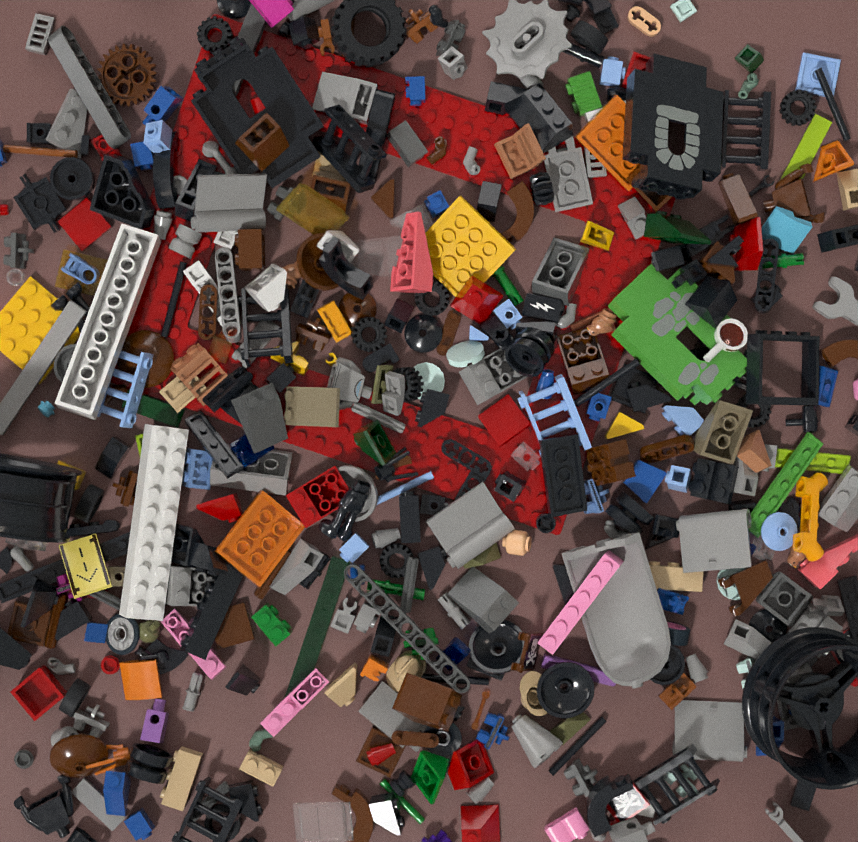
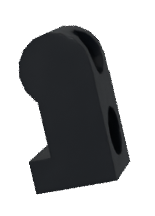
(379, 357)

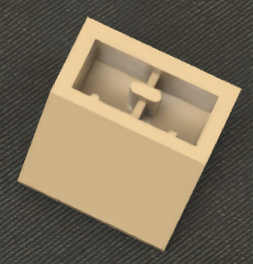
(848, 188)

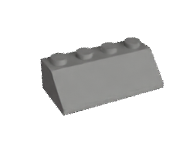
(267, 473)

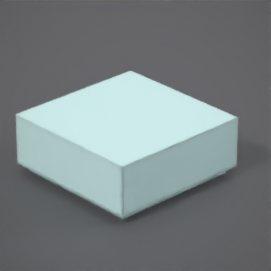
(683, 9)

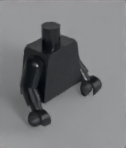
(50, 812)

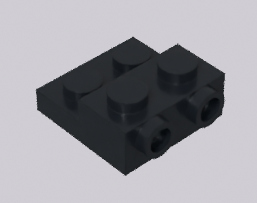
(713, 480)

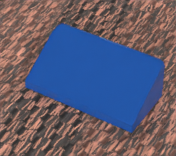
(827, 382)

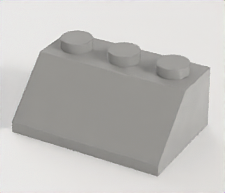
(841, 502)

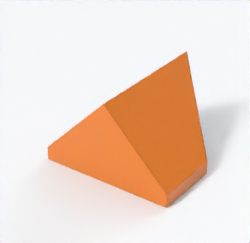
(831, 160)

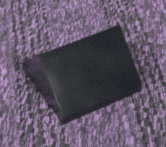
(712, 300)

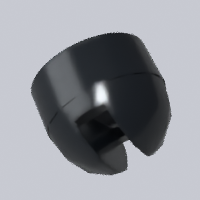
(284, 30)

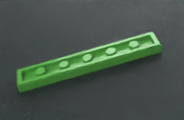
(784, 481)

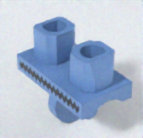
(594, 504)

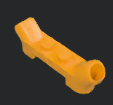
(806, 540)

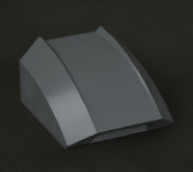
(784, 598)

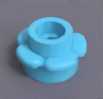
(46, 408)

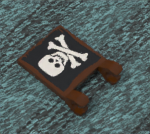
(529, 652)

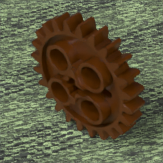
(118, 60)

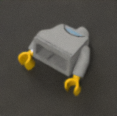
(349, 380)

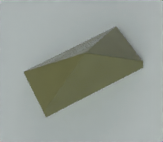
(380, 383)
(485, 557)
(569, 727)

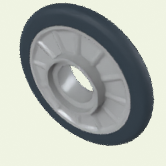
(132, 633)

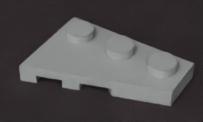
(69, 123)

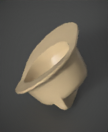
(404, 664)
(529, 694)

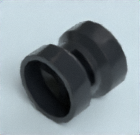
(547, 525)
(404, 782)

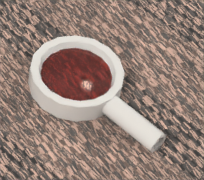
(729, 336)

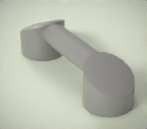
(210, 149)

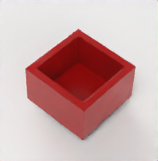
(39, 692)

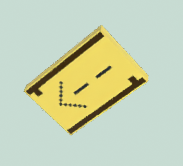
(85, 566)

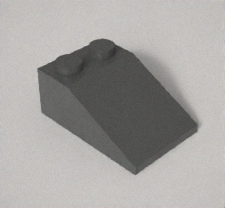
(560, 270)
(261, 417)
(483, 599)

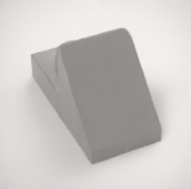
(634, 216)

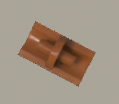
(413, 29)
(677, 691)

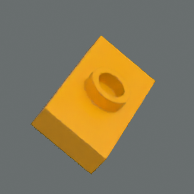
(334, 321)

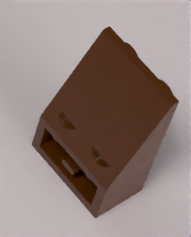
(582, 360)

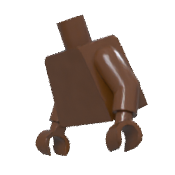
(791, 195)

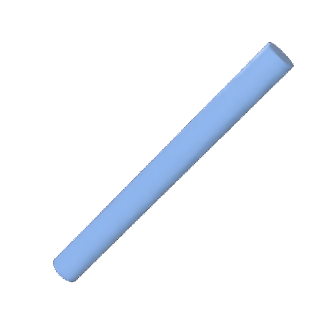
(405, 487)

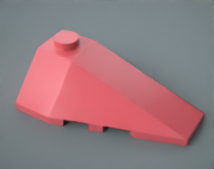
(414, 265)
(824, 569)

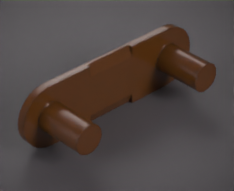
(449, 331)
(413, 738)

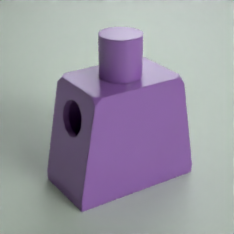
(152, 731)

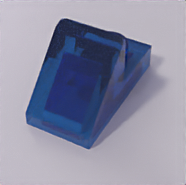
(456, 651)

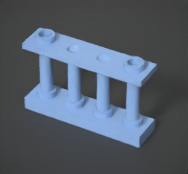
(133, 399)
(566, 404)

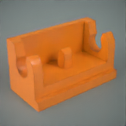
(373, 666)

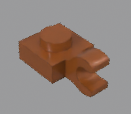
(324, 32)

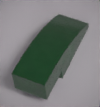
(158, 410)

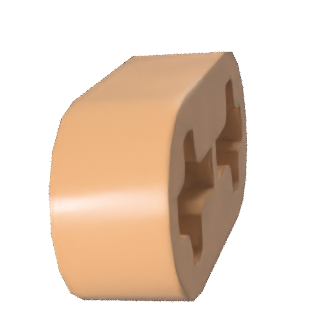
(641, 24)

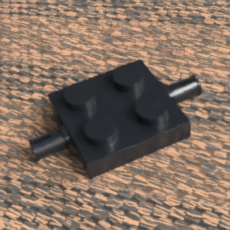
(40, 203)

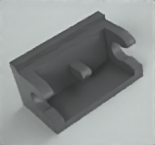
(406, 143)

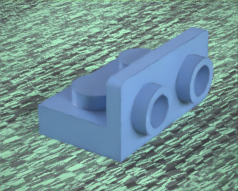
(197, 469)

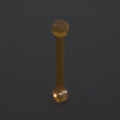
(485, 695)

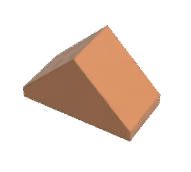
(753, 452)

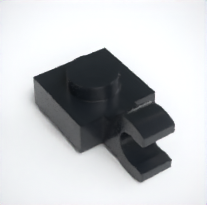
(690, 273)

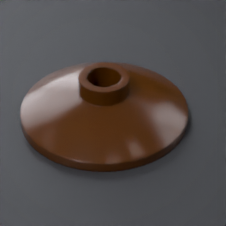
(347, 305)

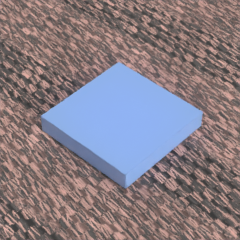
(807, 78)

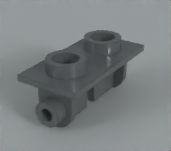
(452, 32)

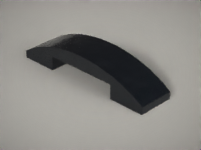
(164, 175)

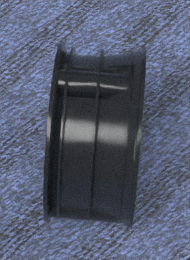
(35, 499)
(812, 703)

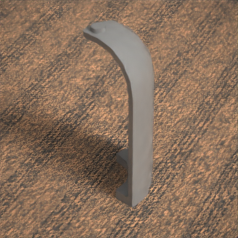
(626, 618)

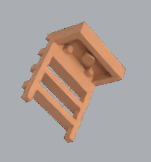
(520, 152)
(191, 365)

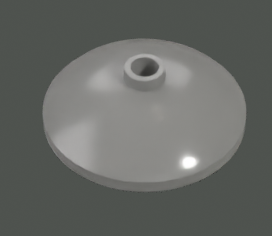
(351, 475)

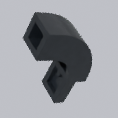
(343, 272)
(599, 798)

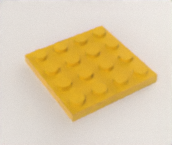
(464, 246)
(26, 323)

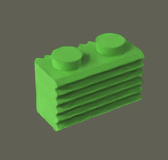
(583, 93)

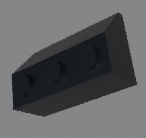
(544, 116)

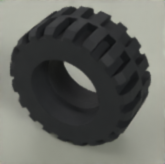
(358, 52)

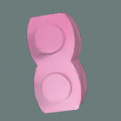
(567, 827)

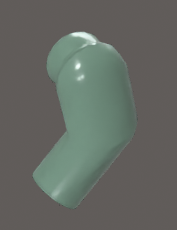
(748, 85)
(257, 738)

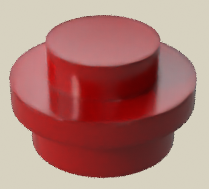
(110, 664)

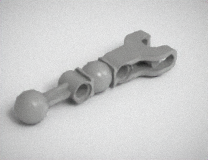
(845, 306)

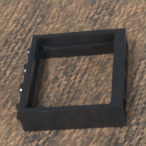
(810, 368)

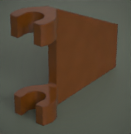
(748, 583)

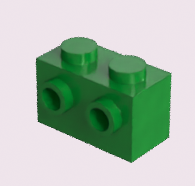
(271, 624)

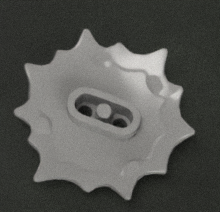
(514, 43)

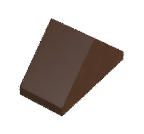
(385, 199)

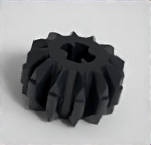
(541, 188)

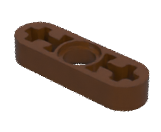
(212, 326)
(684, 445)

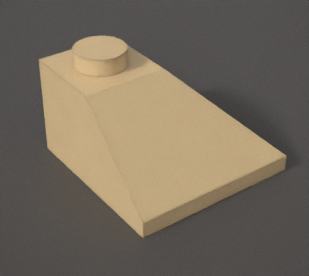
(343, 687)

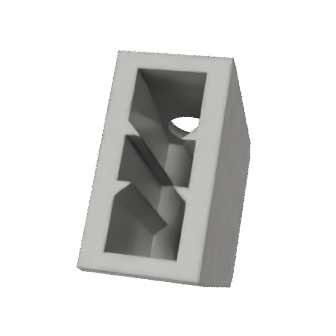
(631, 831)

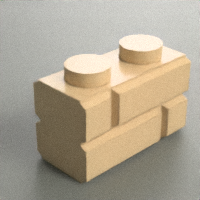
(261, 767)

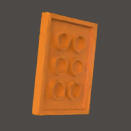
(604, 140)
(260, 538)

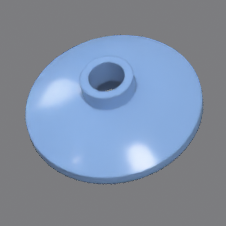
(771, 531)

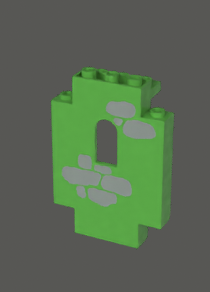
(653, 318)

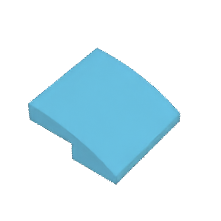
(785, 229)

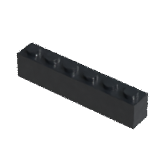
(211, 612)

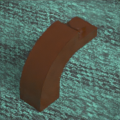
(524, 205)
(839, 351)
(360, 804)

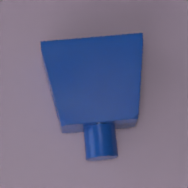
(166, 100)
(645, 481)

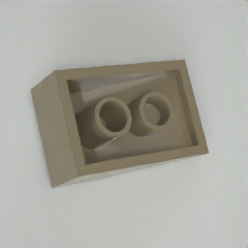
(312, 406)
(722, 432)

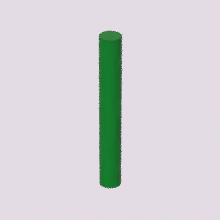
(403, 802)

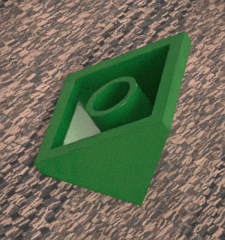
(430, 774)

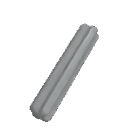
(382, 418)

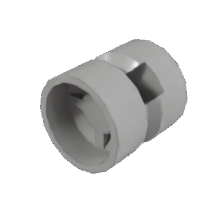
(185, 241)

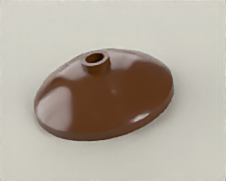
(307, 257)
(152, 343)
(75, 752)

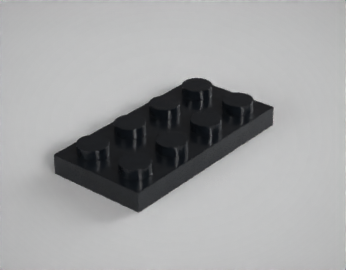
(563, 475)

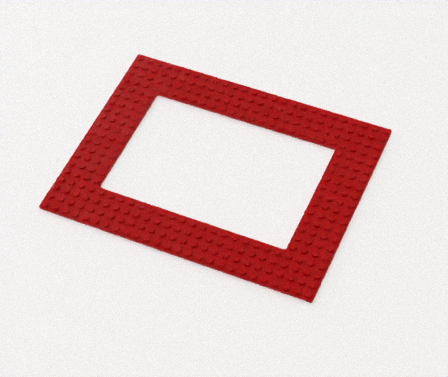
(461, 125)

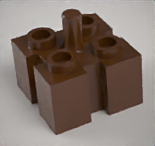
(610, 463)

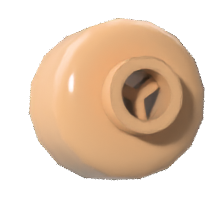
(517, 542)

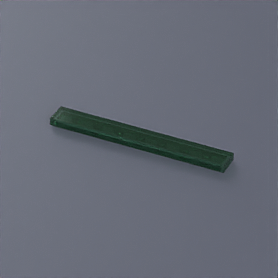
(319, 621)

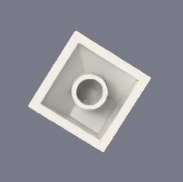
(268, 287)

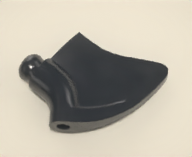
(175, 656)

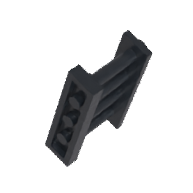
(761, 122)
(339, 159)
(283, 333)
(671, 765)
(228, 822)

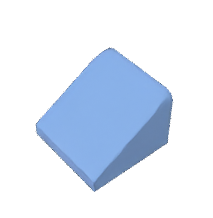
(476, 335)

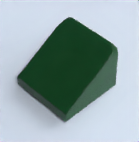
(749, 58)

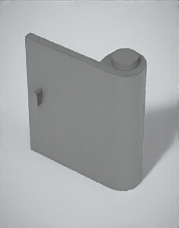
(229, 202)
(469, 525)
(715, 540)
(712, 728)

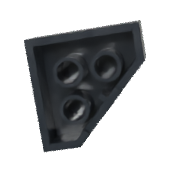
(122, 193)

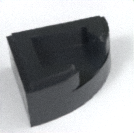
(6, 560)

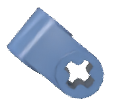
(79, 269)

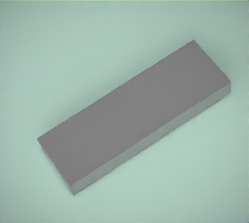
(95, 802)

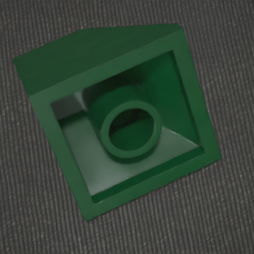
(374, 442)

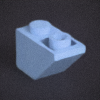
(685, 418)

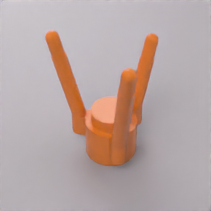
(120, 758)

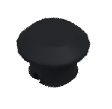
(572, 12)

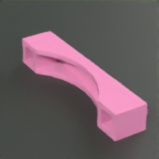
(580, 602)

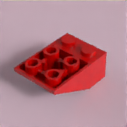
(318, 496)

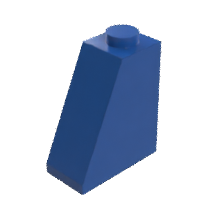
(116, 792)

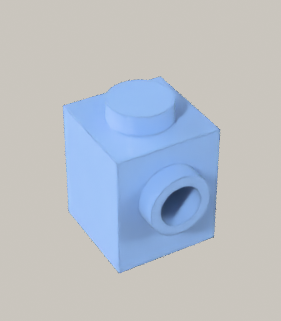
(611, 72)
(157, 136)
(508, 314)
(678, 478)
(353, 548)

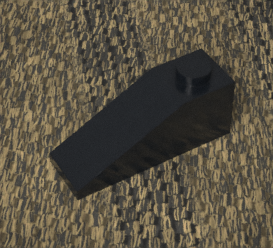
(186, 201)
(838, 238)
(244, 681)

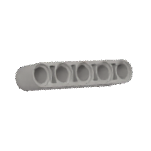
(228, 286)

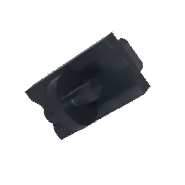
(304, 299)

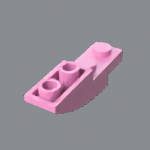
(178, 627)
(294, 702)

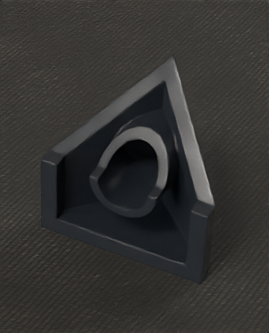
(661, 530)

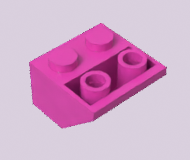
(273, 10)

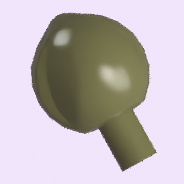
(149, 631)

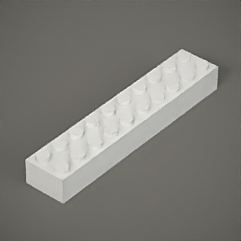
(108, 322)
(153, 522)

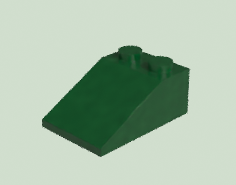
(673, 229)

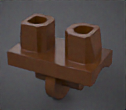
(304, 331)
(128, 496)

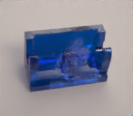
(244, 452)

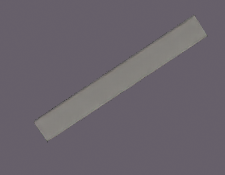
(39, 363)

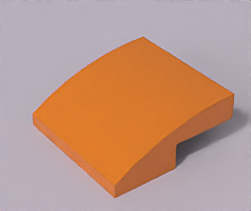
(141, 679)

